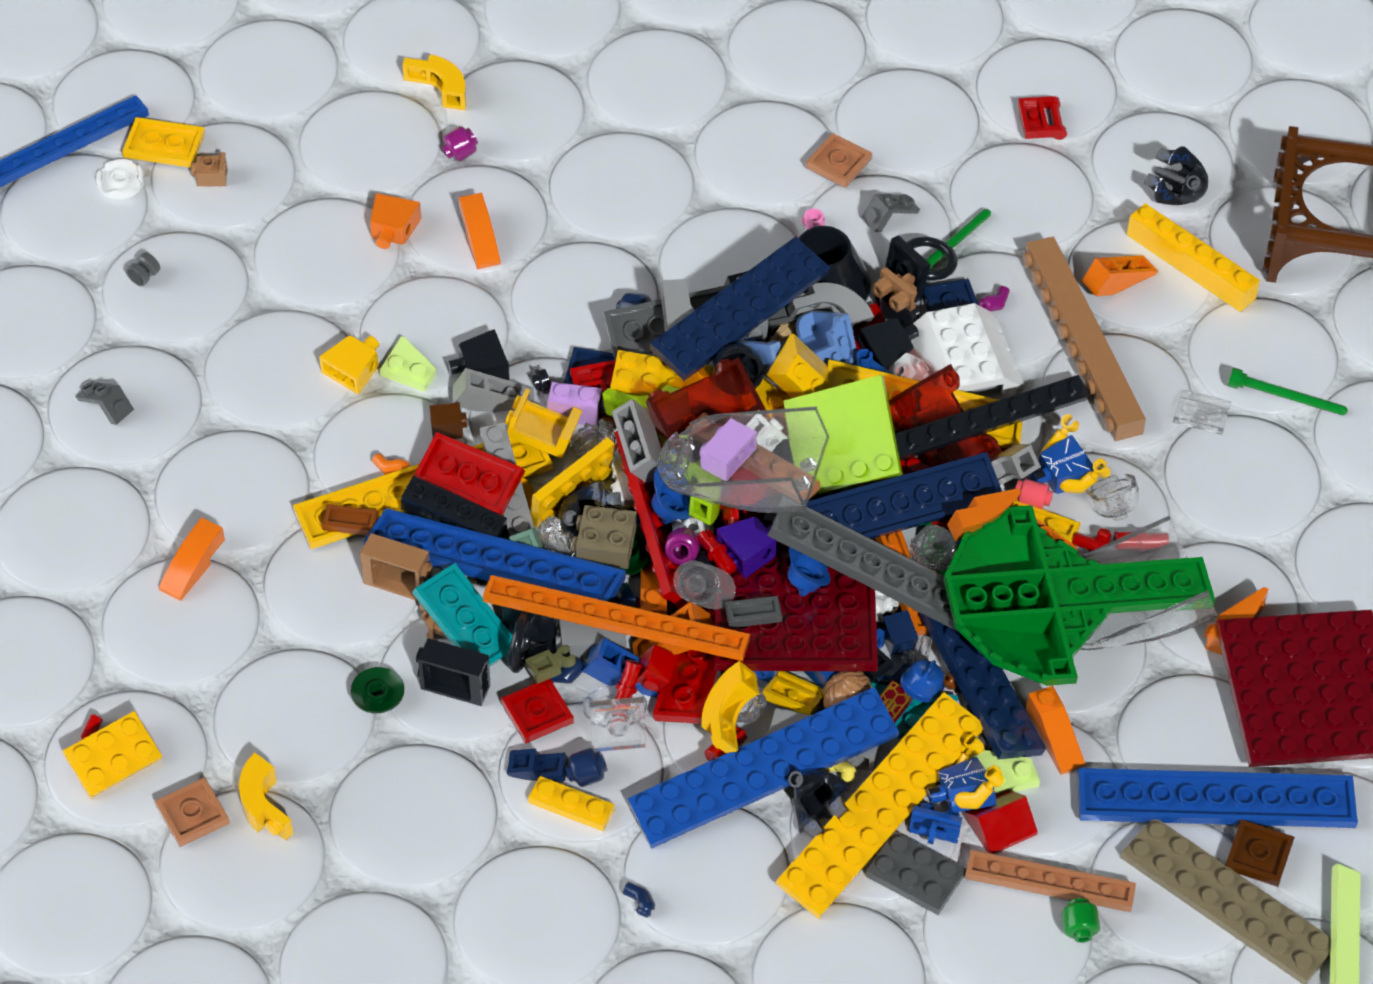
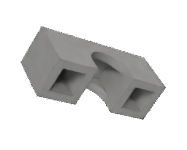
(1015, 463)

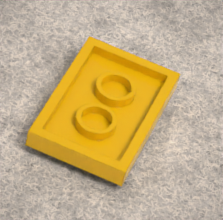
(163, 142)
(112, 754)

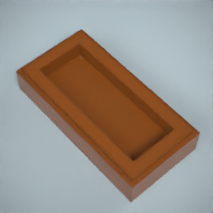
(349, 519)

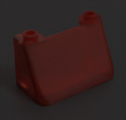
(720, 393)
(931, 401)

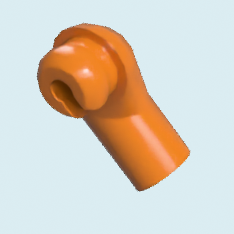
(389, 466)

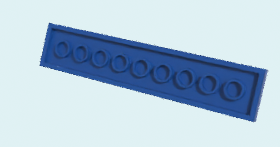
(487, 555)
(762, 767)
(1217, 797)

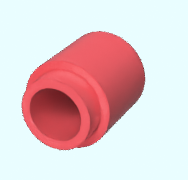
(1034, 493)

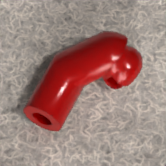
(1091, 543)
(92, 726)

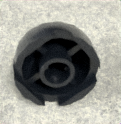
(749, 358)

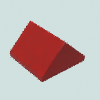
(1004, 823)

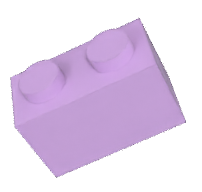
(566, 396)
(728, 449)

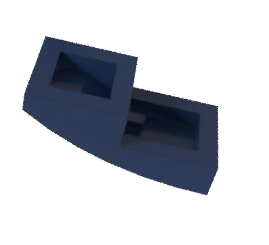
(530, 765)

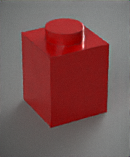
(656, 668)

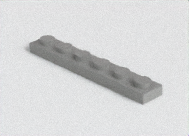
(497, 443)

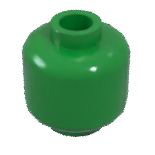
(1080, 920)

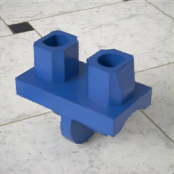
(935, 824)

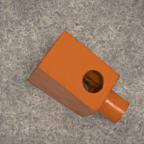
(393, 219)

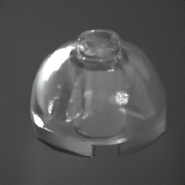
(1114, 496)

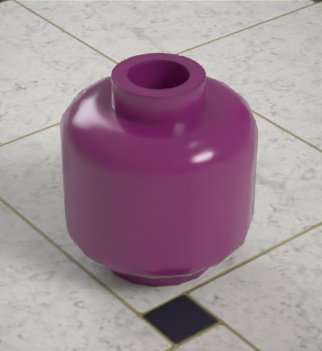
(460, 143)
(682, 545)

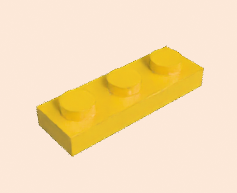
(571, 803)

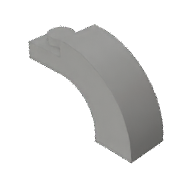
(833, 298)

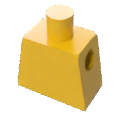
(351, 362)

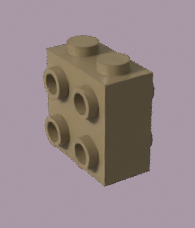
(605, 536)

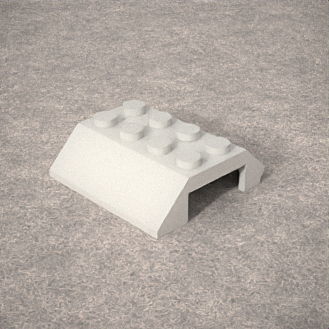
(972, 344)

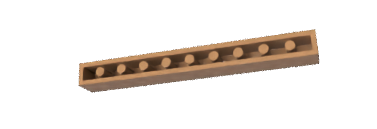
(1084, 339)

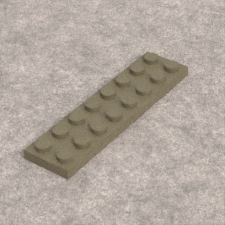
(1229, 900)

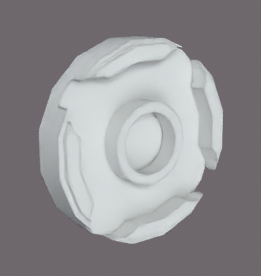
(120, 179)

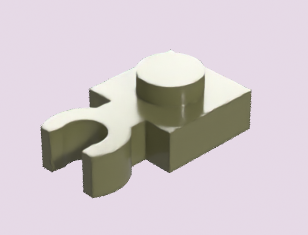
(548, 665)

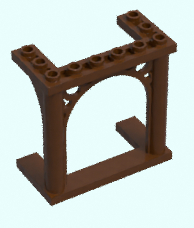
(1299, 239)

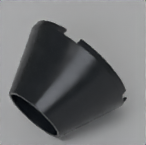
(842, 258)

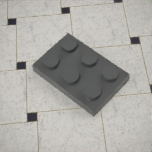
(916, 872)

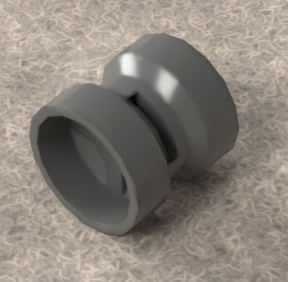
(143, 269)

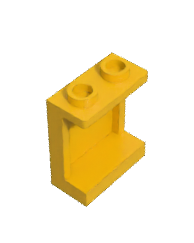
(541, 426)

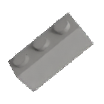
(638, 439)

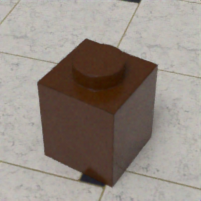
(448, 420)

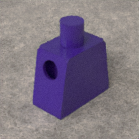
(748, 544)

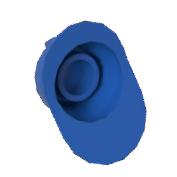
(667, 503)
(806, 573)
(923, 681)

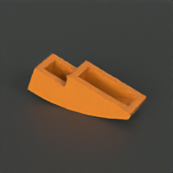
(479, 230)
(981, 511)
(192, 559)

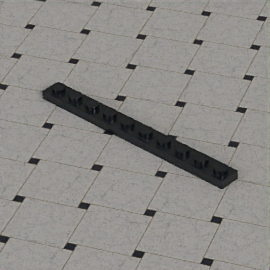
(990, 417)

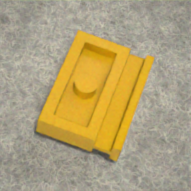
(793, 693)

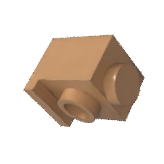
(210, 170)

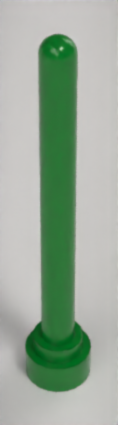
(960, 235)
(1240, 379)

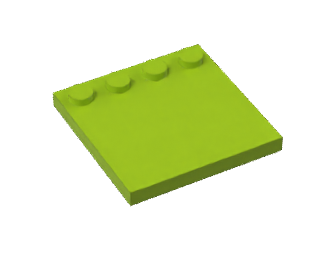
(860, 434)

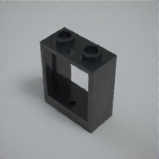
(453, 671)

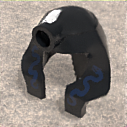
(1187, 184)
(584, 496)
(817, 796)

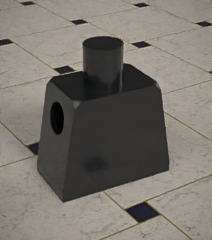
(887, 341)
(482, 355)

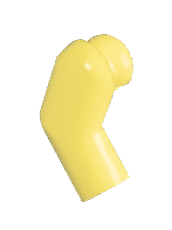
(847, 771)

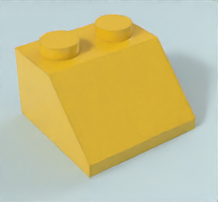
(799, 369)

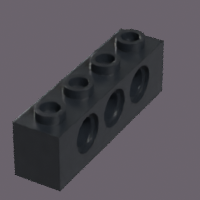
(437, 504)

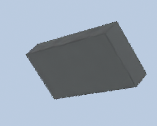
(753, 611)

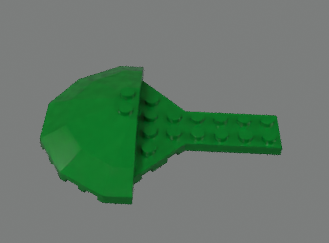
(1039, 602)

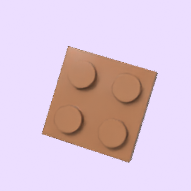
(839, 160)
(192, 812)

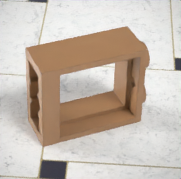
(377, 574)

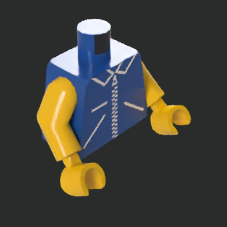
(1066, 464)
(967, 782)

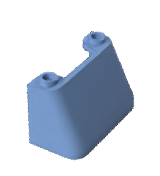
(821, 331)

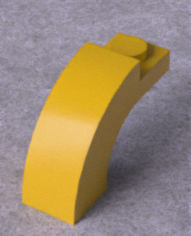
(440, 74)
(725, 703)
(254, 784)

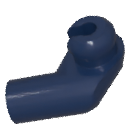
(642, 896)

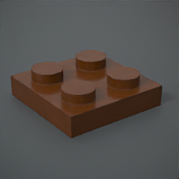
(1259, 852)

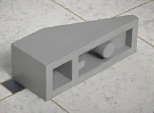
(486, 392)

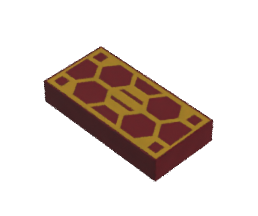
(895, 700)

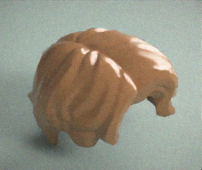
(844, 686)

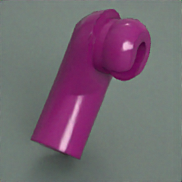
(997, 301)

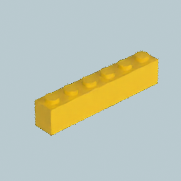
(1193, 257)

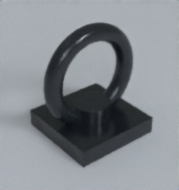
(904, 260)
(525, 629)

